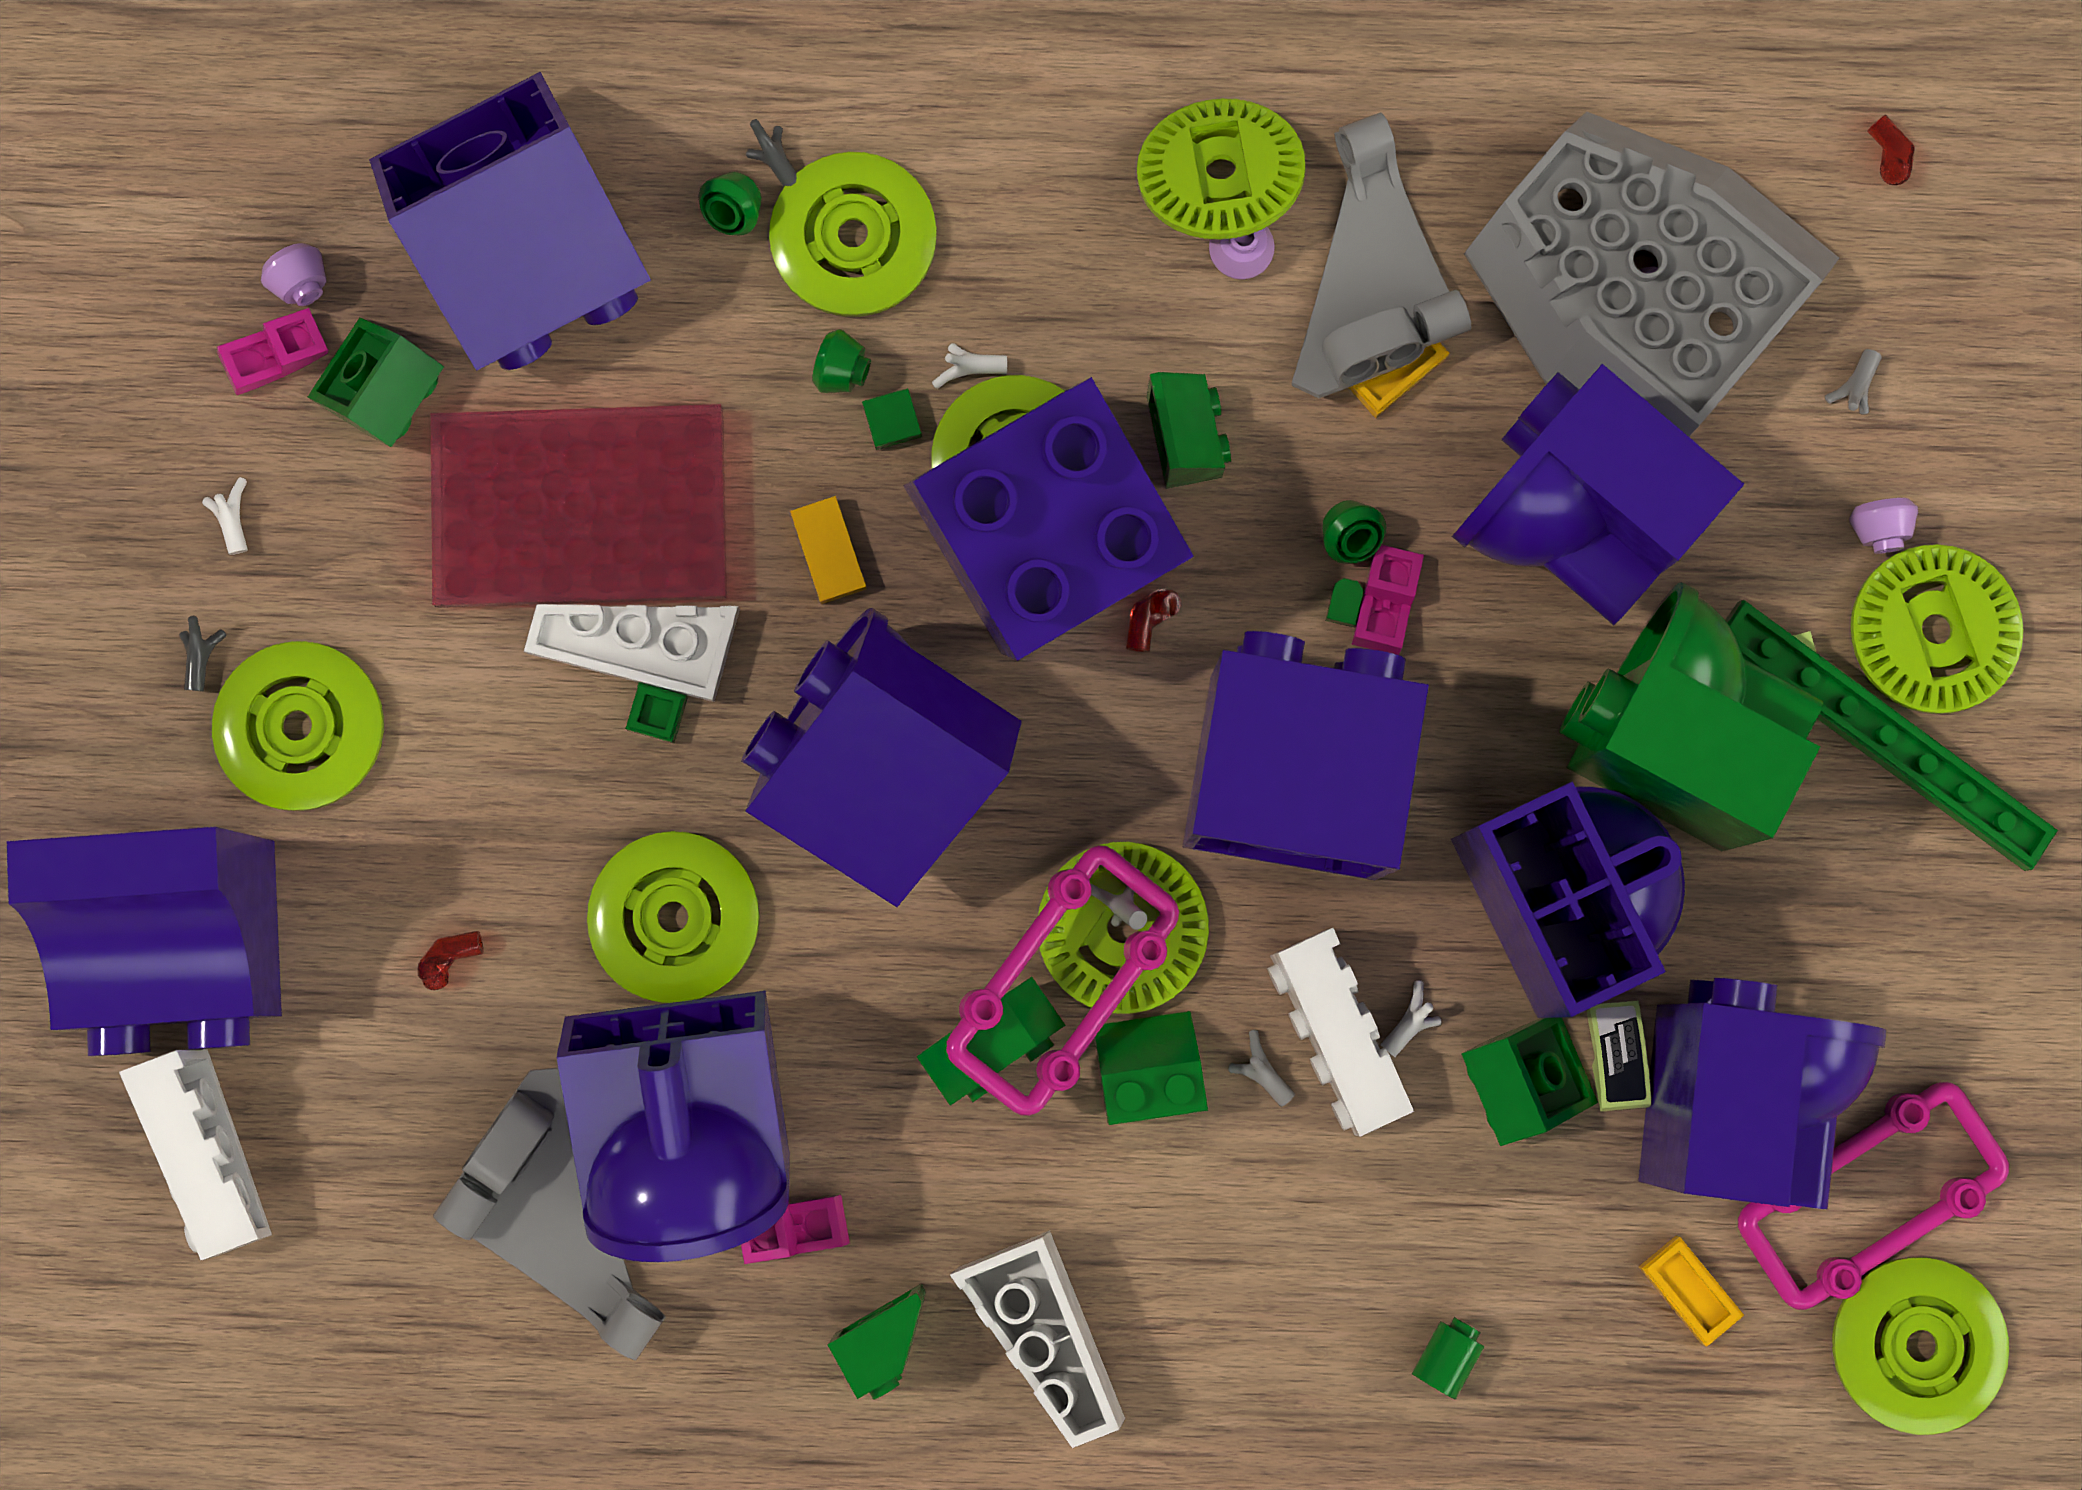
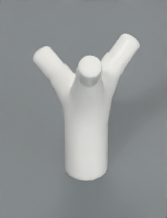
(969, 363)
(229, 517)
(1412, 1022)

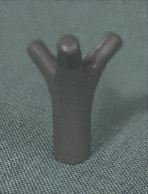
(772, 153)
(197, 654)

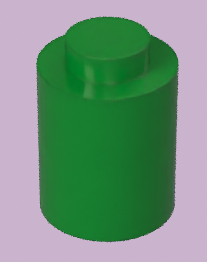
(1449, 1357)

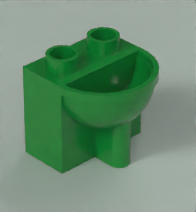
(1695, 728)

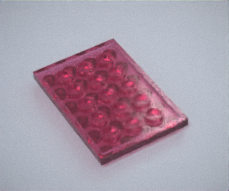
(578, 506)

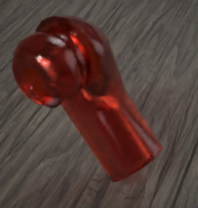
(1896, 153)
(1147, 614)
(443, 953)

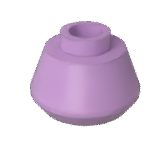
(1244, 255)
(295, 274)
(1885, 523)

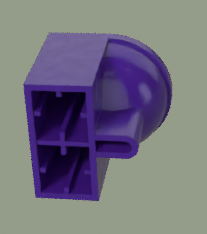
(1599, 492)
(878, 759)
(1577, 894)
(1749, 1095)
(676, 1126)

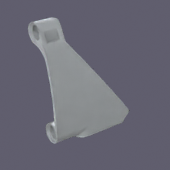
(1380, 282)
(527, 1208)

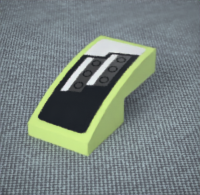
(1620, 1056)

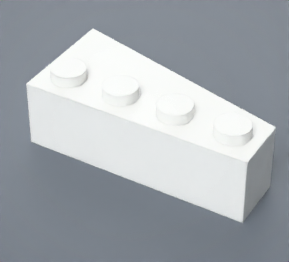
(1340, 1034)
(197, 1150)
(1041, 1326)

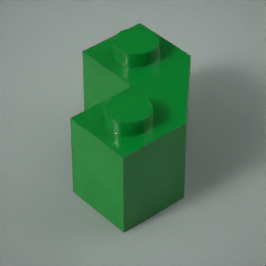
(1023, 1029)

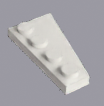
(657, 646)

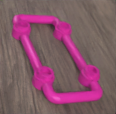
(983, 1007)
(1958, 1197)

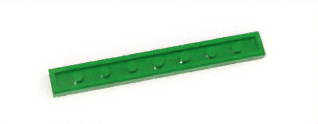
(1895, 741)

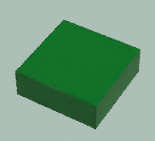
(892, 419)
(656, 713)

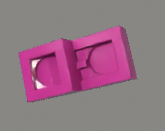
(273, 353)
(1387, 599)
(801, 1229)

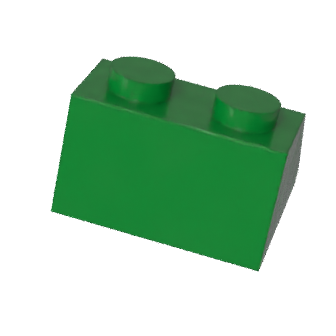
(376, 381)
(1186, 428)
(1150, 1068)
(1529, 1079)
(878, 1345)

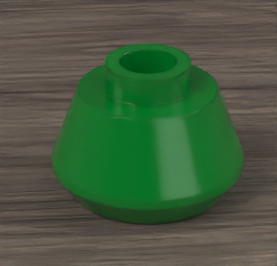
(730, 203)
(840, 364)
(1353, 531)

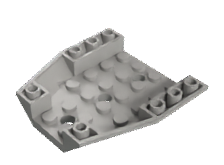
(1581, 301)

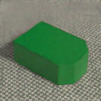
(1345, 602)

